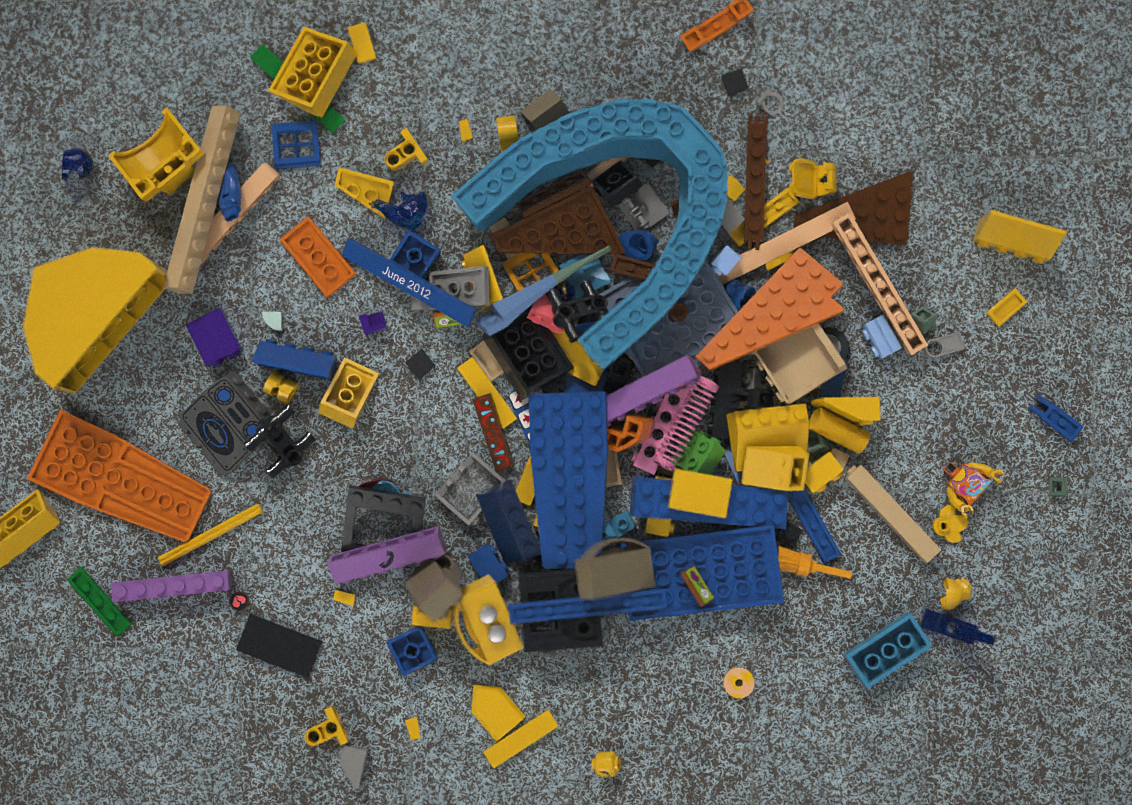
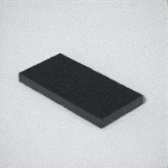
(279, 645)

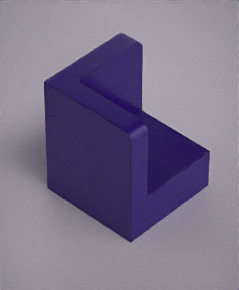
(373, 323)

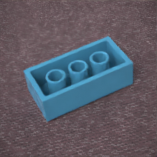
(887, 650)

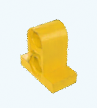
(507, 131)
(399, 151)
(324, 733)

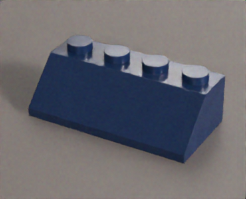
(508, 522)

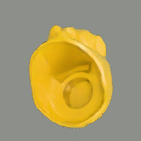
(956, 592)

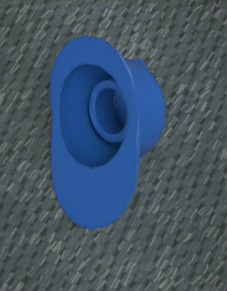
(638, 244)

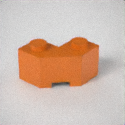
(636, 430)

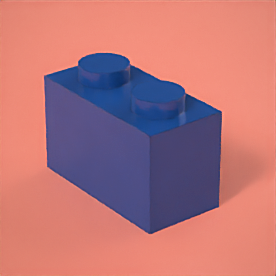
(487, 563)

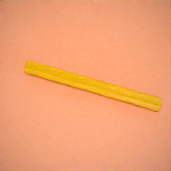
(210, 534)

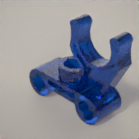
(963, 630)

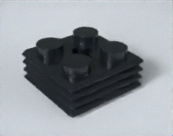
(617, 183)

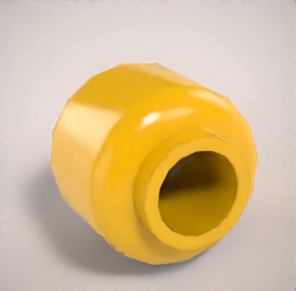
(606, 764)

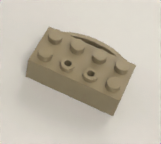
(614, 569)
(436, 586)

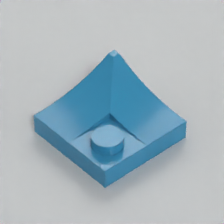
(591, 271)

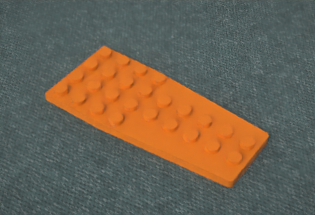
(118, 478)

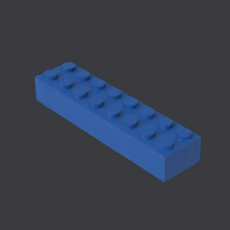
(745, 507)

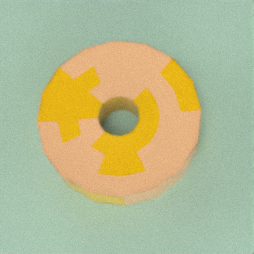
(730, 679)

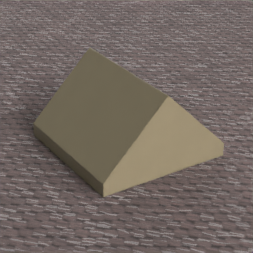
(544, 110)

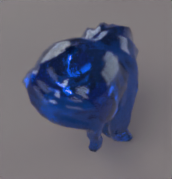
(407, 214)

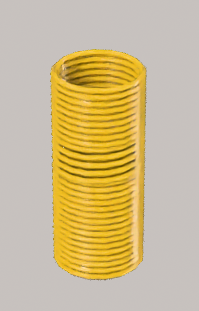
(837, 430)

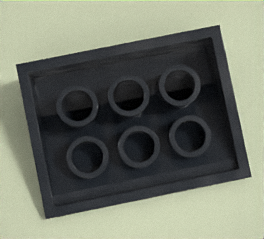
(528, 355)

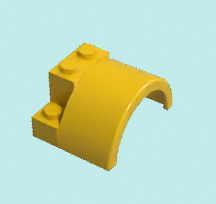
(161, 161)

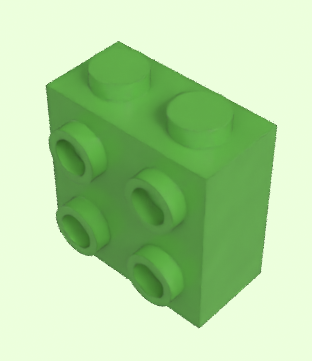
(701, 454)

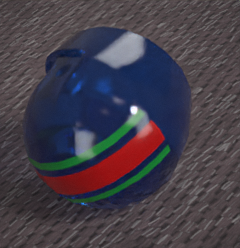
(76, 160)

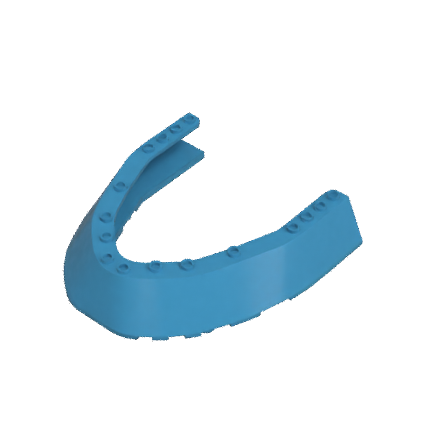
(604, 133)

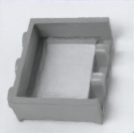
(461, 488)

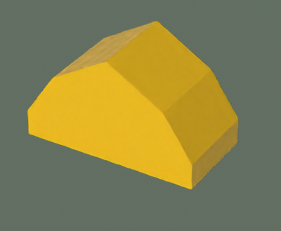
(84, 309)

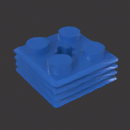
(411, 244)
(408, 662)

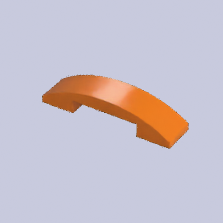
(716, 25)

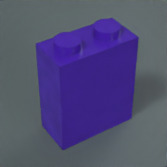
(214, 338)

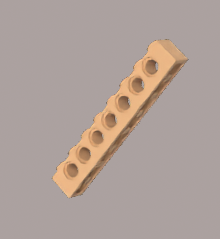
(878, 283)

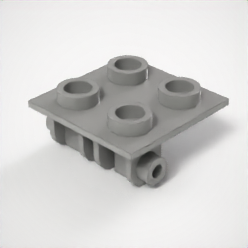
(643, 208)

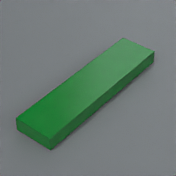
(99, 601)

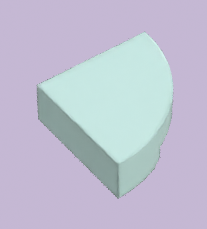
(273, 320)

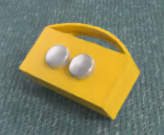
(486, 621)

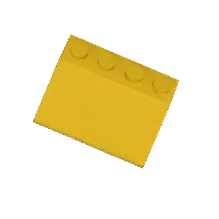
(313, 71)
(1018, 236)
(767, 427)

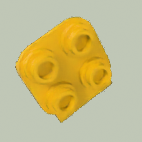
(808, 176)

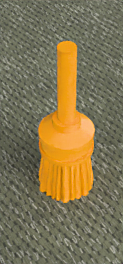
(803, 564)

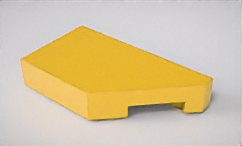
(779, 260)

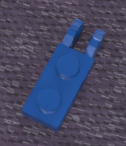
(1057, 419)

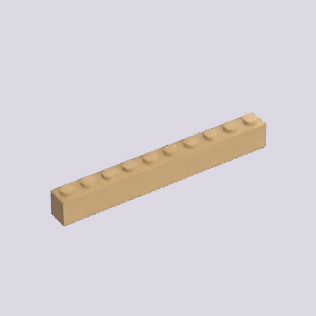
(202, 200)

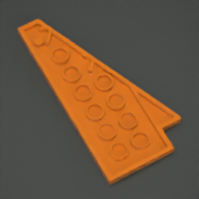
(786, 304)

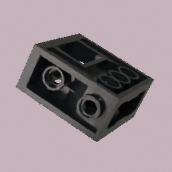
(566, 631)

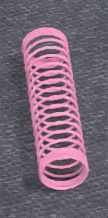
(705, 383)

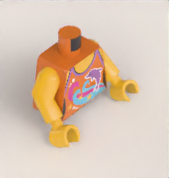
(968, 484)

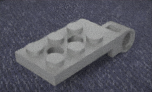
(462, 278)

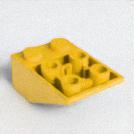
(775, 467)

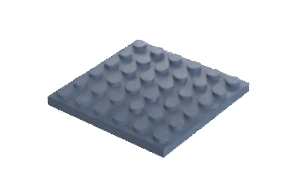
(668, 340)

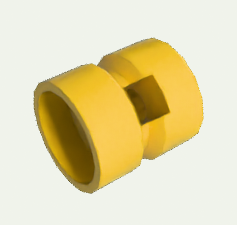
(281, 387)

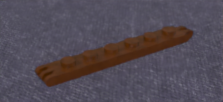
(755, 180)

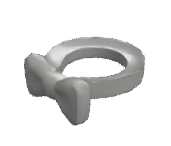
(767, 92)

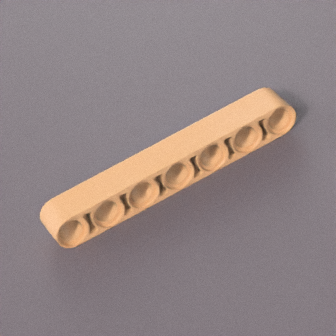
(251, 191)

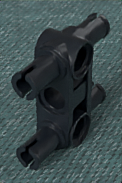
(577, 311)
(279, 441)

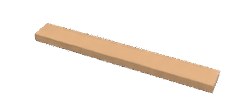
(785, 242)

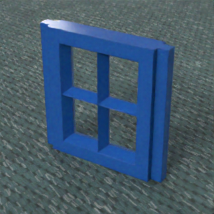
(297, 161)

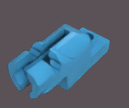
(618, 526)

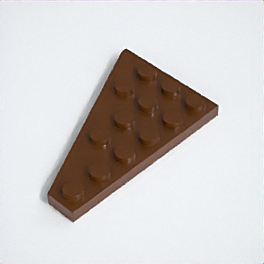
(878, 209)
(565, 227)

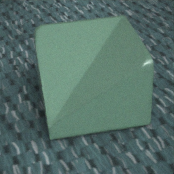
(924, 319)
(817, 444)

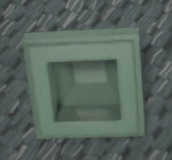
(1063, 486)

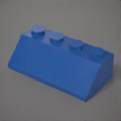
(295, 360)

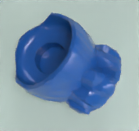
(739, 293)

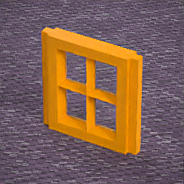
(519, 259)

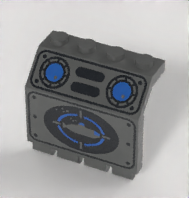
(224, 420)

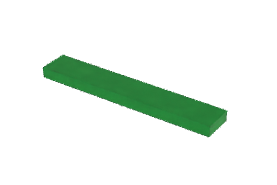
(271, 65)

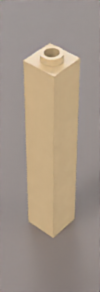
(892, 513)

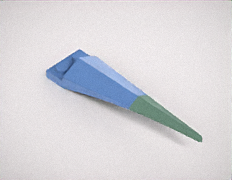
(511, 307)

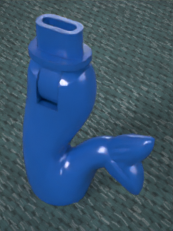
(230, 193)

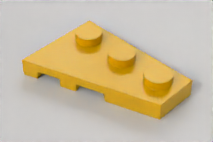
(364, 187)

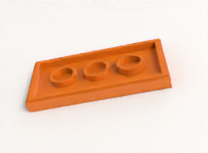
(318, 257)

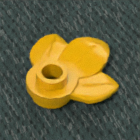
(952, 522)

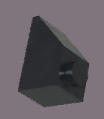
(619, 373)

